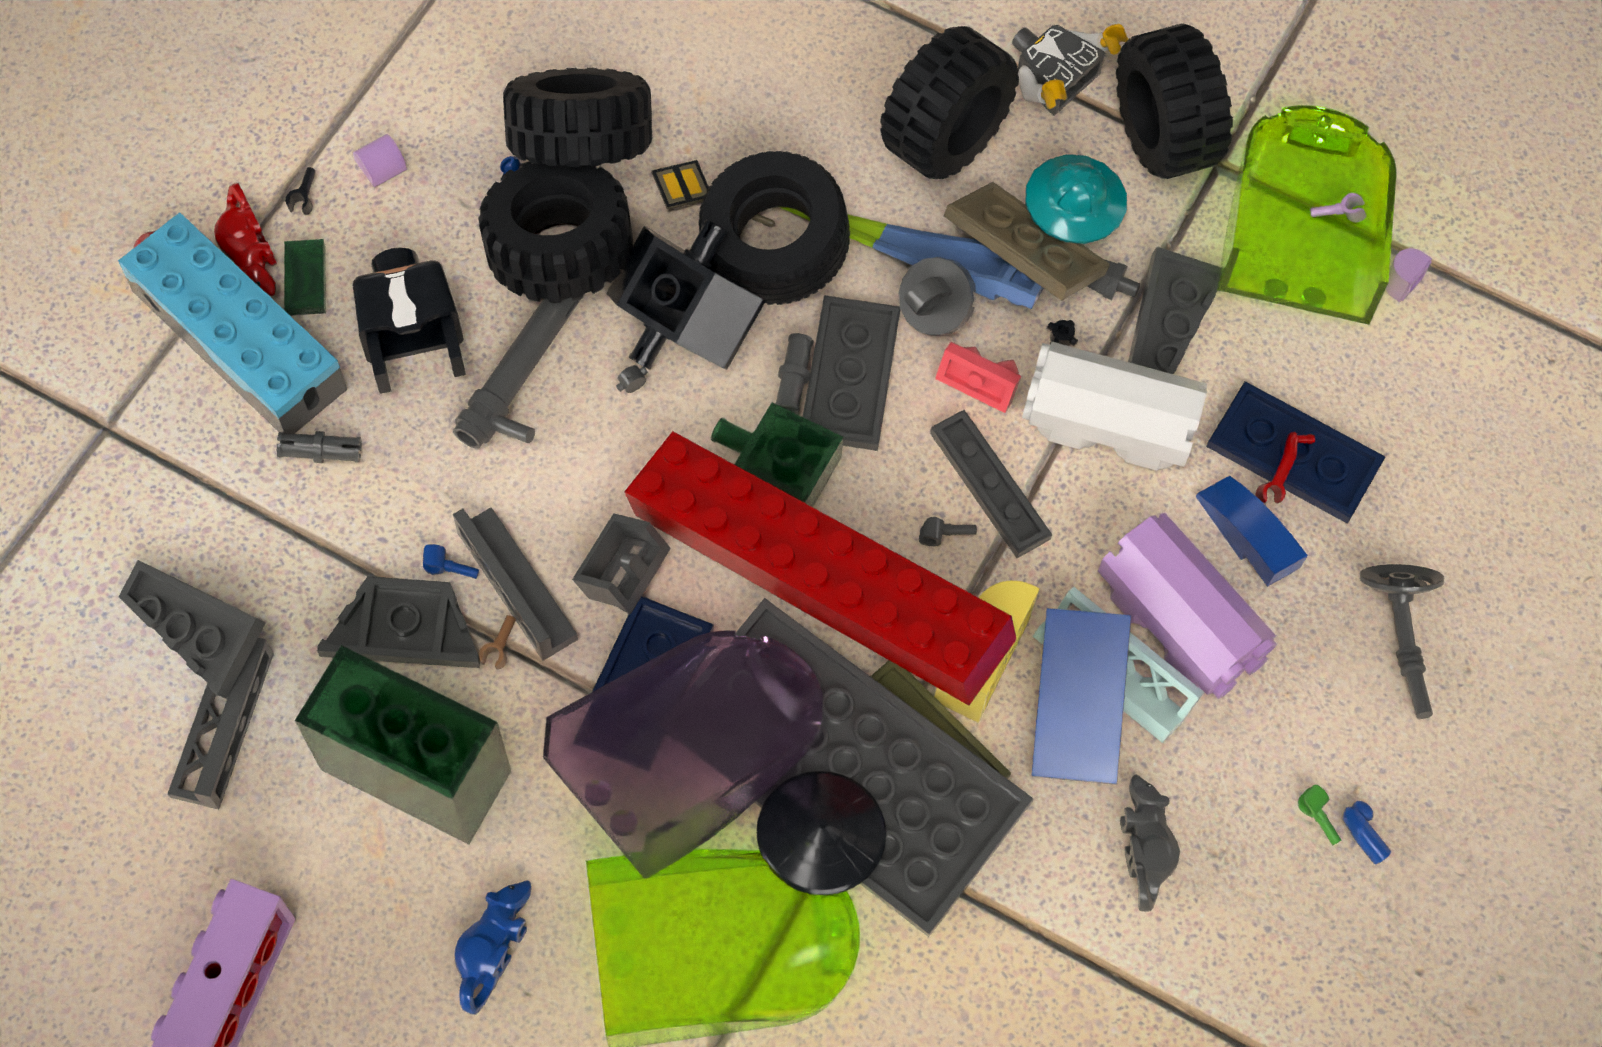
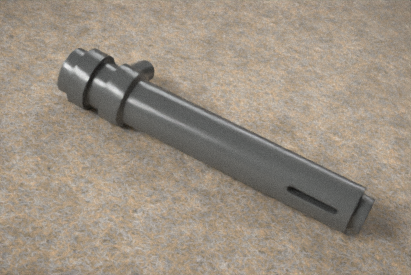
(490, 404)

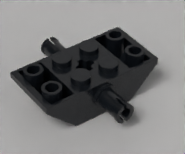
(684, 298)

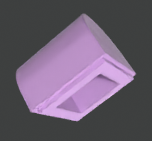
(380, 160)
(1407, 272)

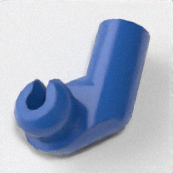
(1370, 842)

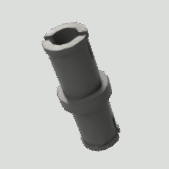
(794, 372)
(319, 447)

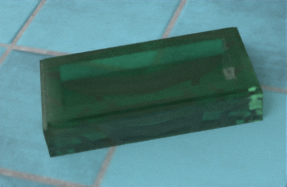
(305, 277)

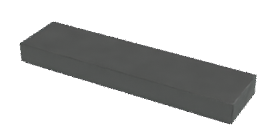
(990, 483)

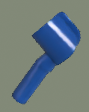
(435, 563)

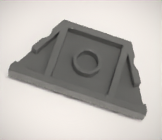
(404, 624)

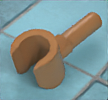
(498, 644)

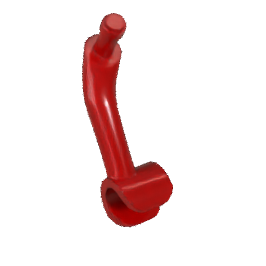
(1284, 468)

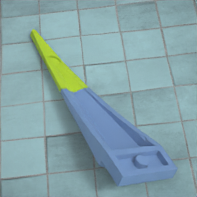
(989, 271)

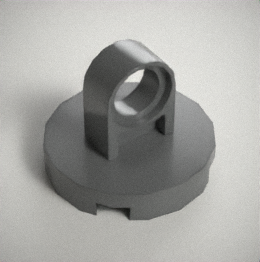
(937, 296)

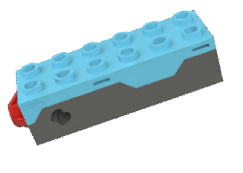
(233, 324)

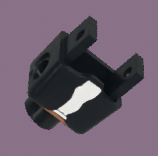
(405, 312)

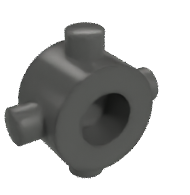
(631, 379)

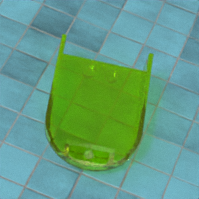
(1299, 260)
(714, 947)

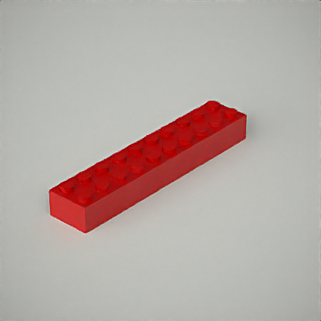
(823, 567)

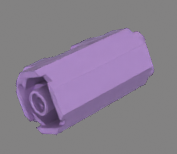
(1187, 606)

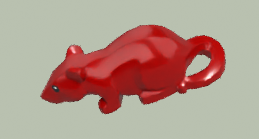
(242, 240)

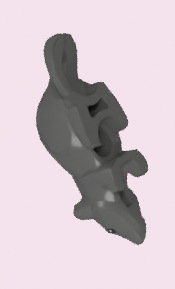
(1152, 846)

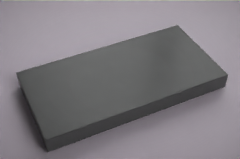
(852, 369)

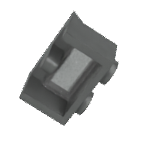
(622, 562)

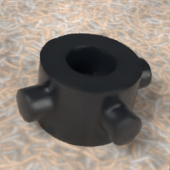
(1062, 332)

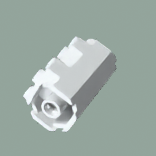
(1111, 402)

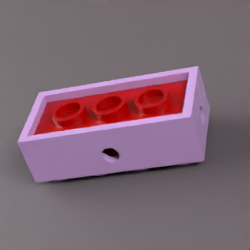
(227, 970)

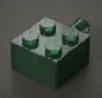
(785, 451)

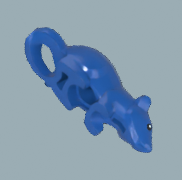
(484, 946)

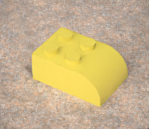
(1017, 600)

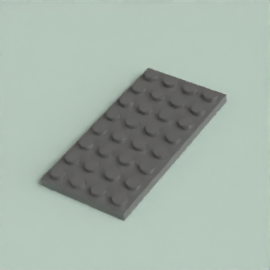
(936, 797)

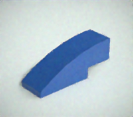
(1252, 530)

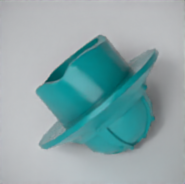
(1076, 199)

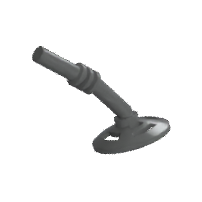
(1401, 586)

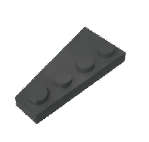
(1171, 308)
(199, 627)

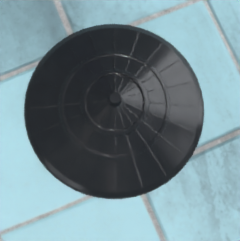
(821, 832)

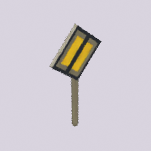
(686, 185)

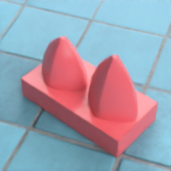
(979, 377)

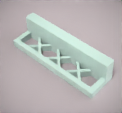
(1144, 696)

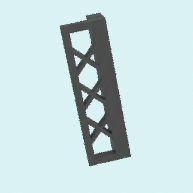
(515, 582)
(228, 736)

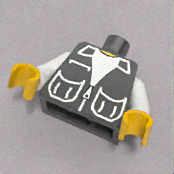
(1062, 62)

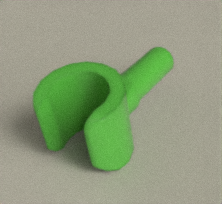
(1311, 804)

